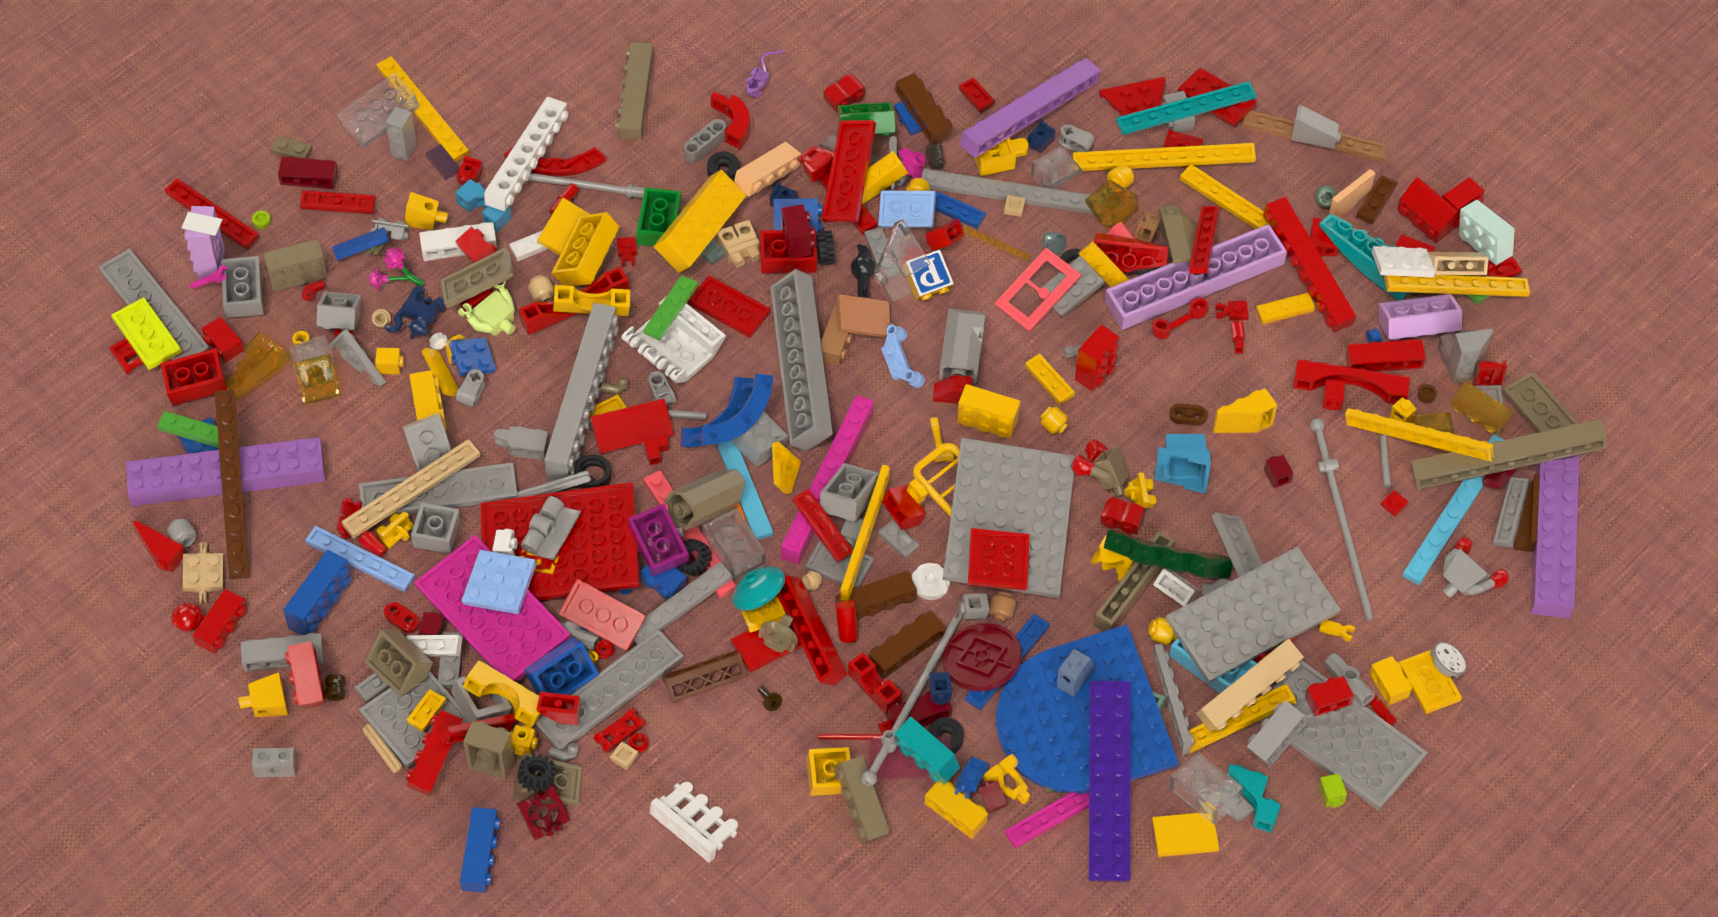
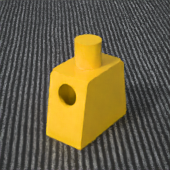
(423, 212)
(265, 697)

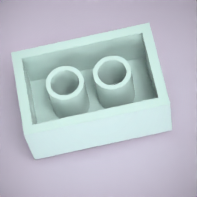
(1486, 232)

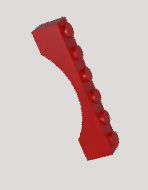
(541, 314)
(1388, 387)

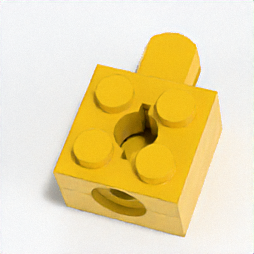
(1005, 156)

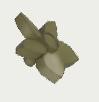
(374, 250)

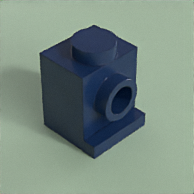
(1041, 137)
(782, 192)
(940, 687)

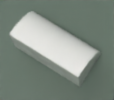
(1176, 587)

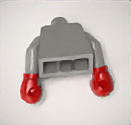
(1466, 574)

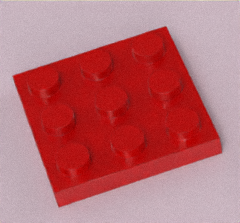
(998, 559)

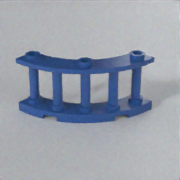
(743, 410)

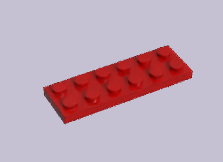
(849, 171)

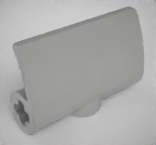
(549, 529)

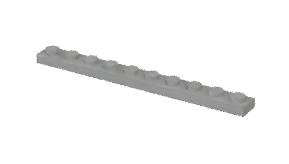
(1000, 189)

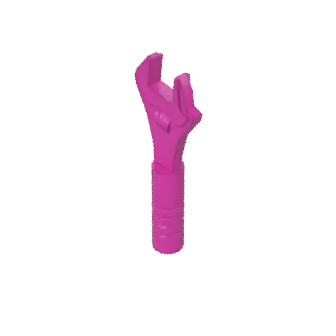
(216, 276)

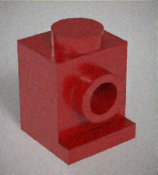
(469, 169)

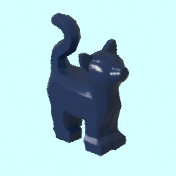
(420, 310)

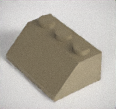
(398, 661)

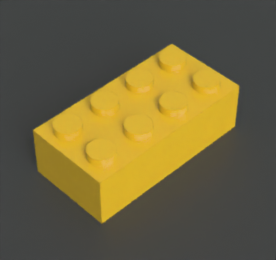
(585, 249)

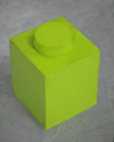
(1332, 790)

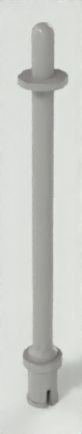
(630, 190)

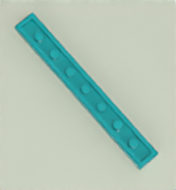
(1185, 108)

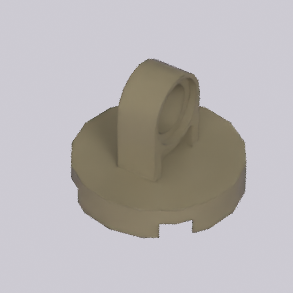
(779, 635)

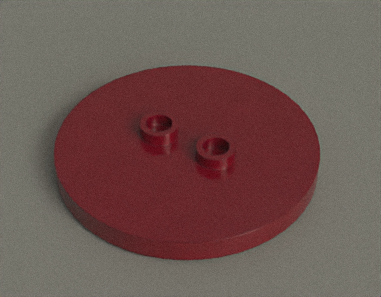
(982, 657)

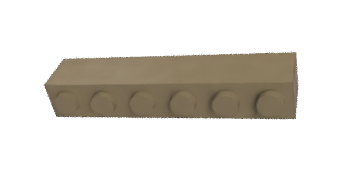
(636, 90)
(1128, 590)

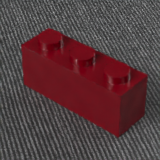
(307, 172)
(923, 711)

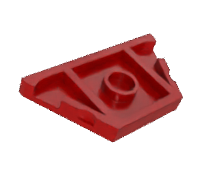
(1135, 96)

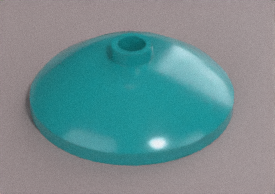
(758, 588)

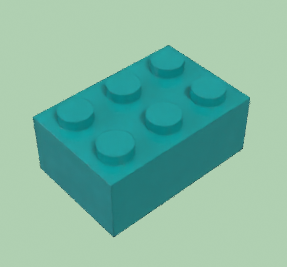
(926, 751)

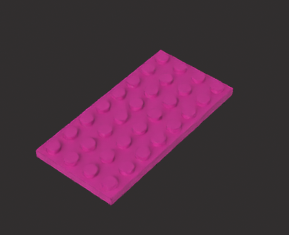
(501, 638)

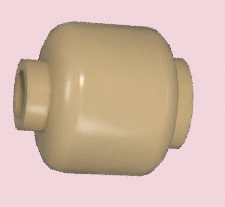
(541, 289)

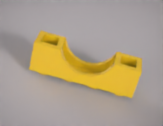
(574, 301)
(486, 680)

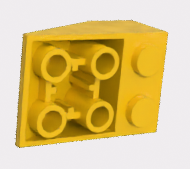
(1246, 414)

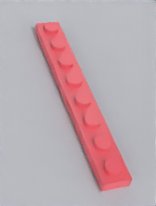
(660, 489)

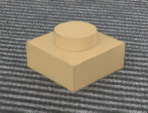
(1014, 206)
(624, 755)

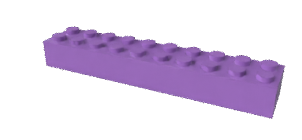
(200, 473)
(1556, 538)

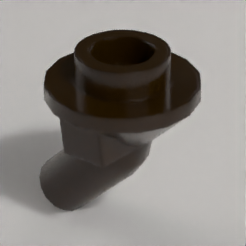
(771, 701)

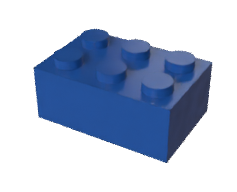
(562, 669)

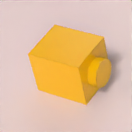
(389, 360)

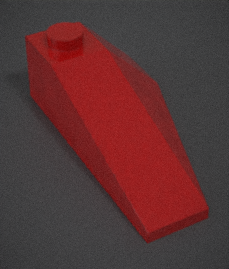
(1131, 253)

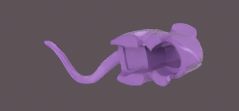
(759, 78)

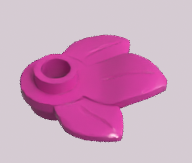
(912, 162)

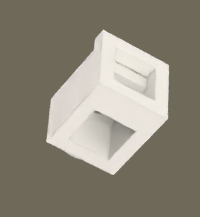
(505, 542)

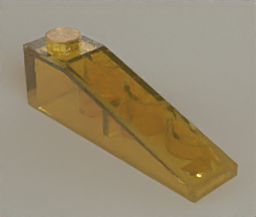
(260, 363)

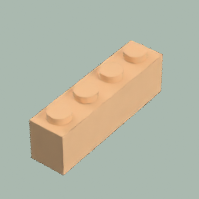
(767, 169)

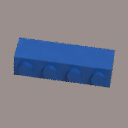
(479, 850)

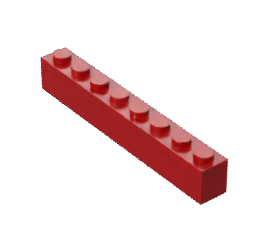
(1309, 265)

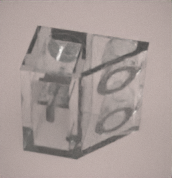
(1054, 168)

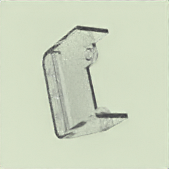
(898, 260)

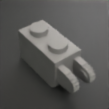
(523, 442)

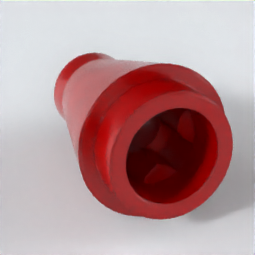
(372, 543)

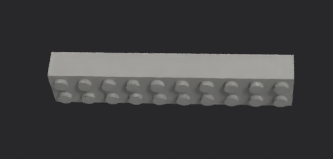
(801, 360)
(581, 392)

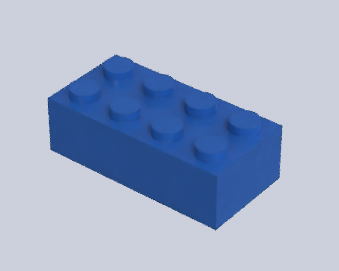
(317, 593)

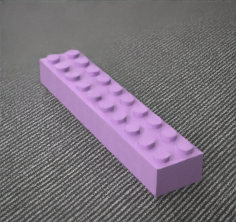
(1174, 286)

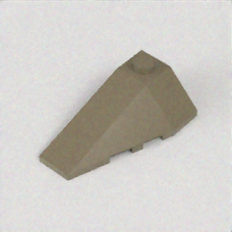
(1178, 232)

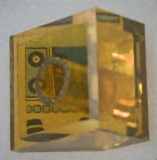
(1112, 204)
(316, 379)

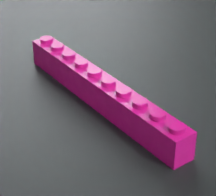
(838, 454)

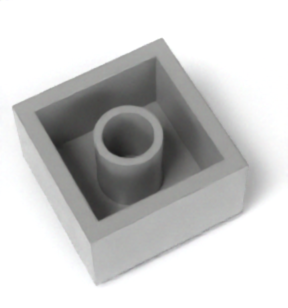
(339, 310)
(758, 440)
(436, 528)

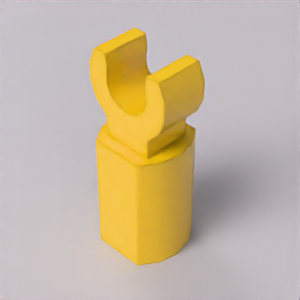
(1336, 629)

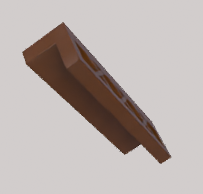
(1528, 527)
(702, 668)

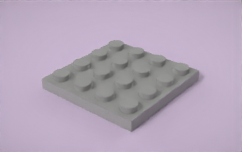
(389, 715)

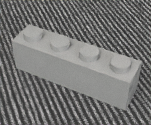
(270, 652)

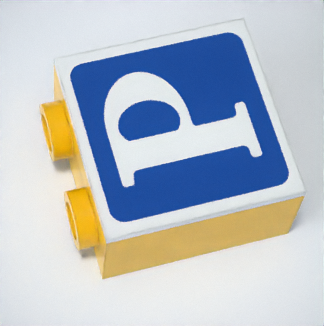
(931, 279)

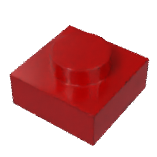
(1394, 503)

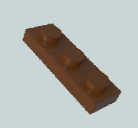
(1376, 199)

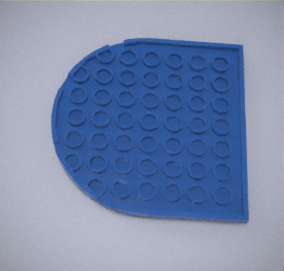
(1052, 729)

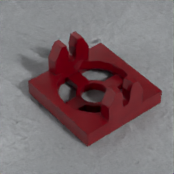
(535, 799)

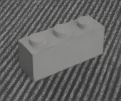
(401, 133)

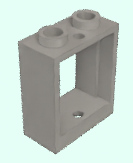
(469, 709)

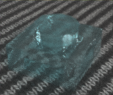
(713, 252)

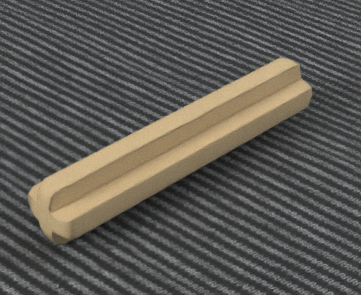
(382, 748)

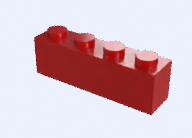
(1386, 355)
(433, 754)

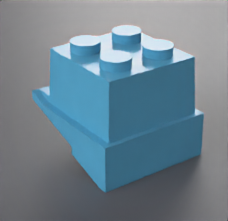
(1184, 462)

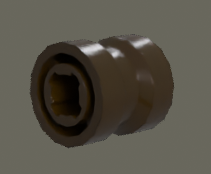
(335, 686)

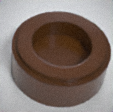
(1427, 393)

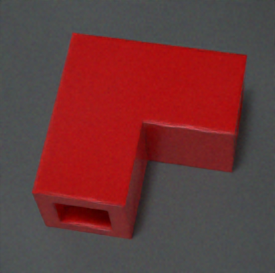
(654, 446)

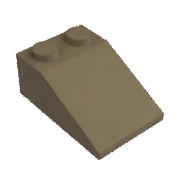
(566, 783)

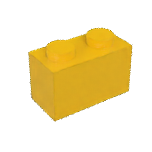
(1390, 680)

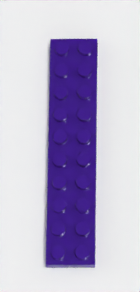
(1109, 781)

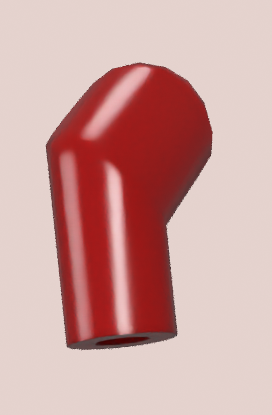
(310, 290)

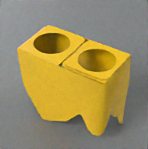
(1112, 560)

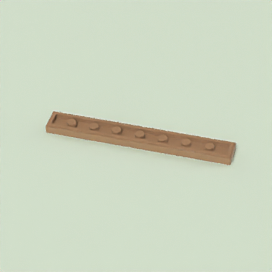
(1284, 128)

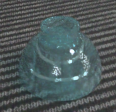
(1054, 242)

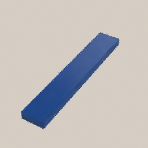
(1027, 637)

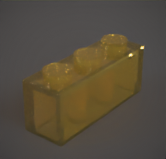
(1481, 408)

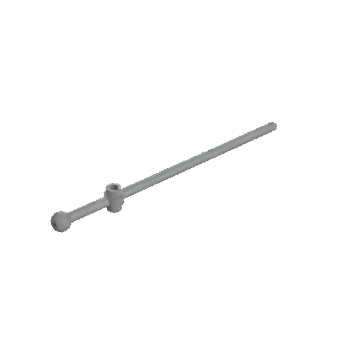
(1328, 467)
(888, 739)

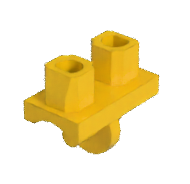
(1138, 491)
(396, 530)

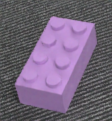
(205, 248)
(1420, 316)

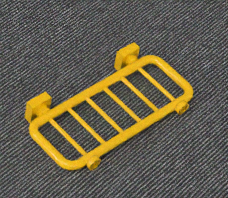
(921, 487)

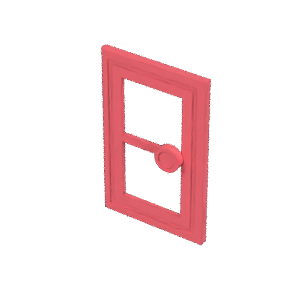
(1050, 299)

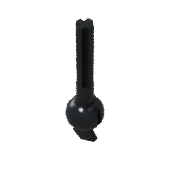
(863, 269)

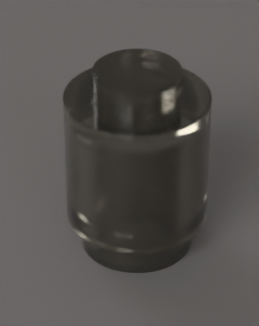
(935, 156)

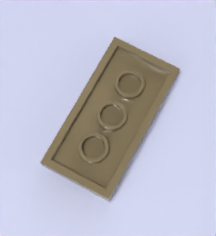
(476, 278)
(1537, 404)

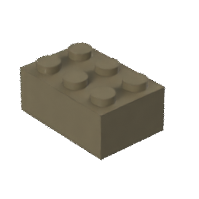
(295, 265)
(489, 750)

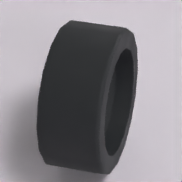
(594, 460)

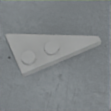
(356, 356)

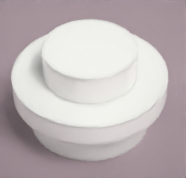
(438, 341)

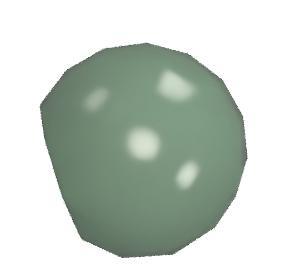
(1324, 196)

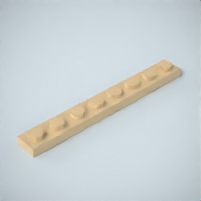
(410, 488)

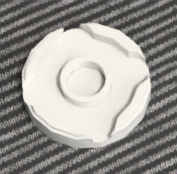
(929, 581)

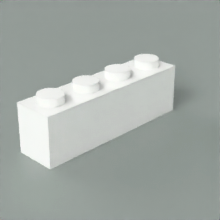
(441, 243)

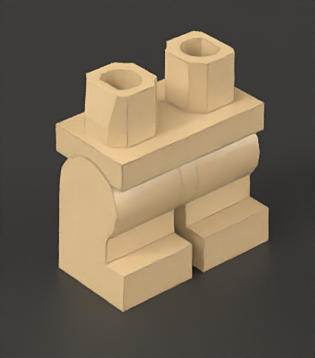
(739, 243)

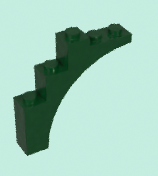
(1172, 558)

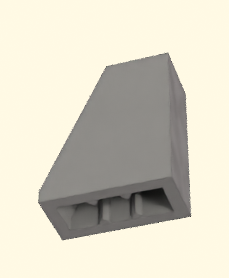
(1315, 129)

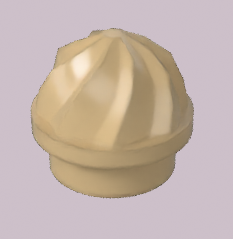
(381, 317)
(812, 580)

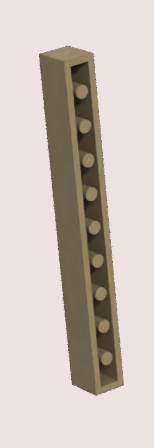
(1511, 454)

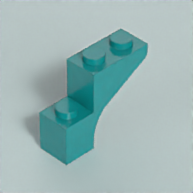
(1253, 789)

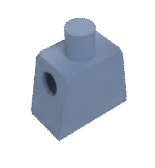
(1077, 670)

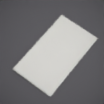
(201, 223)

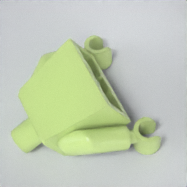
(493, 313)

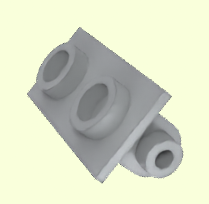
(397, 229)

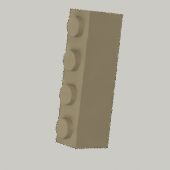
(861, 800)

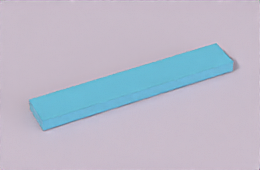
(749, 499)

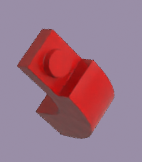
(736, 110)

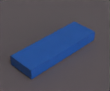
(956, 209)
(360, 243)

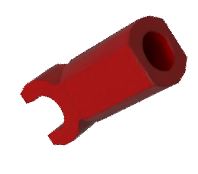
(1238, 336)

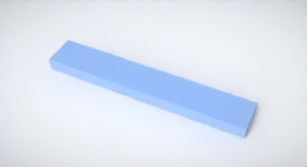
(361, 559)

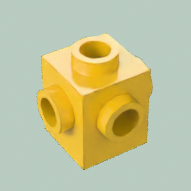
(524, 740)

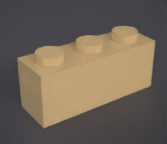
(1459, 263)

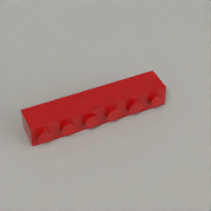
(811, 632)

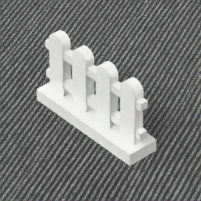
(684, 827)

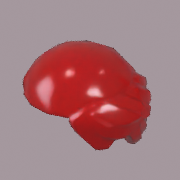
(187, 617)

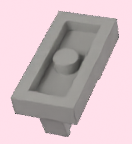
(898, 540)

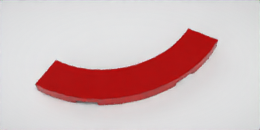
(567, 167)

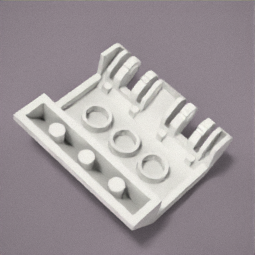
(683, 349)

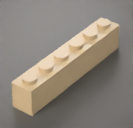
(1249, 685)

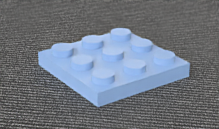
(499, 582)

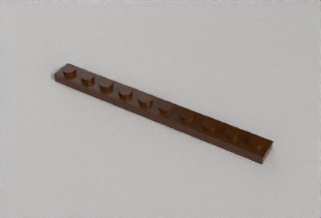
(231, 484)

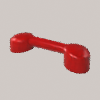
(1197, 309)

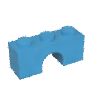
(472, 196)

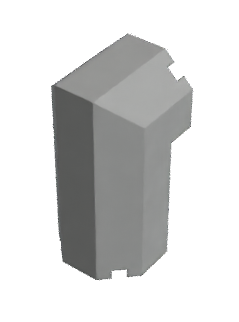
(962, 343)

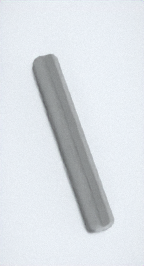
(556, 485)

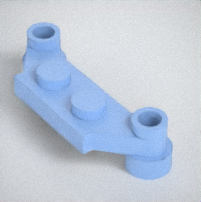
(897, 359)

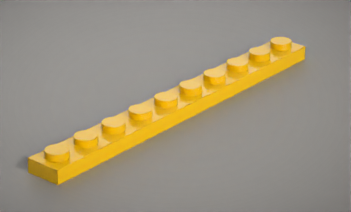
(1166, 156)

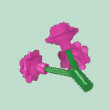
(393, 259)

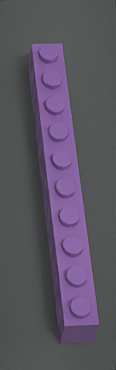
(1029, 107)

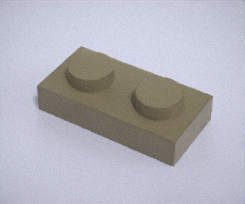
(288, 147)

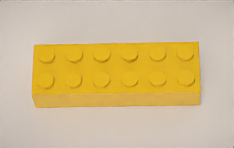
(699, 221)

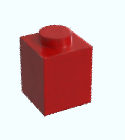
(1333, 394)

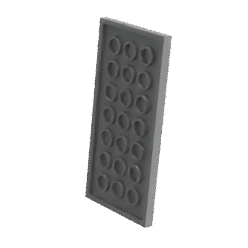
(1252, 614)
(1352, 742)

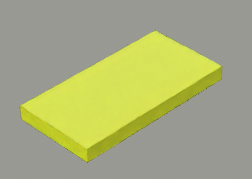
(146, 333)

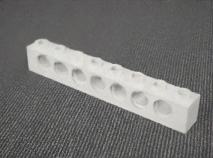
(526, 154)

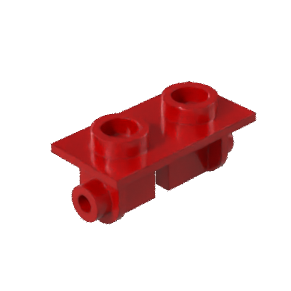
(347, 509)

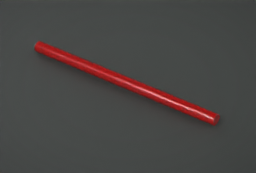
(825, 736)

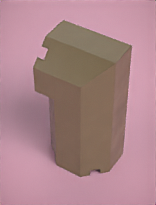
(705, 498)

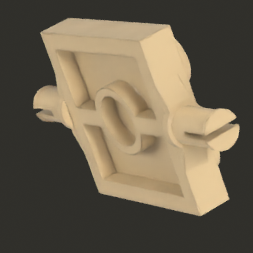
(203, 572)

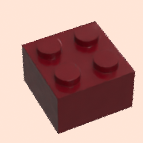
(796, 231)

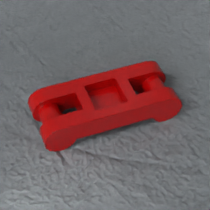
(619, 730)

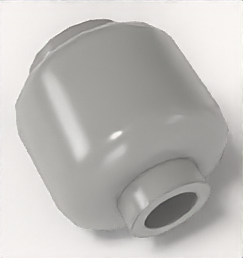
(182, 532)

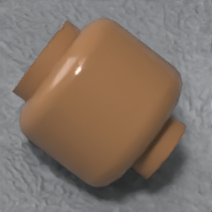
(1002, 606)

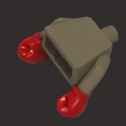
(1106, 466)

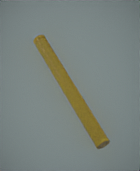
(996, 243)

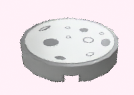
(1448, 659)

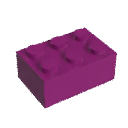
(658, 540)

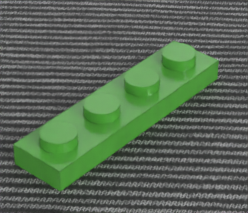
(670, 308)
(189, 428)

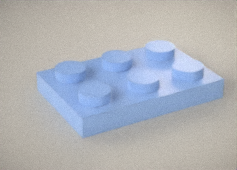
(913, 207)

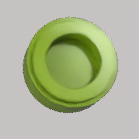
(261, 220)

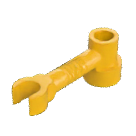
(947, 455)

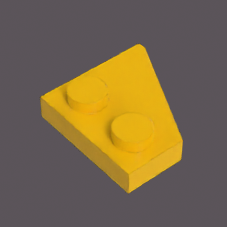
(784, 468)

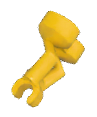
(1005, 767)

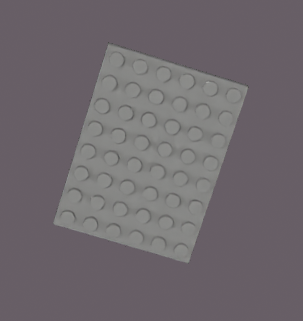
(1017, 493)

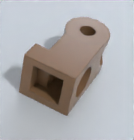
(1147, 227)

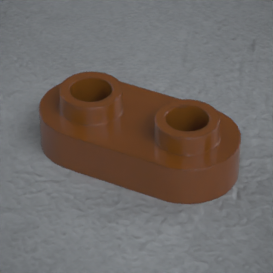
(1188, 414)

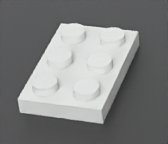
(1403, 261)

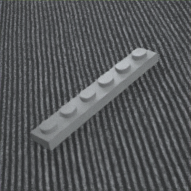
(684, 601)
(1174, 704)

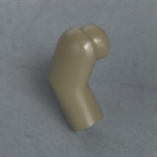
(617, 388)

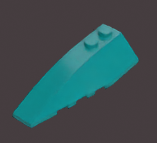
(1358, 249)

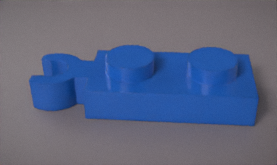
(971, 776)

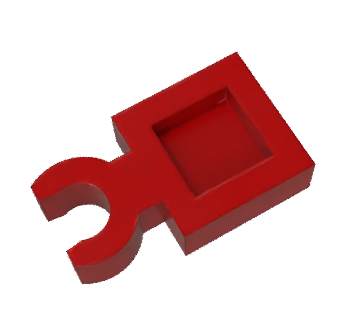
(627, 250)
(1235, 310)

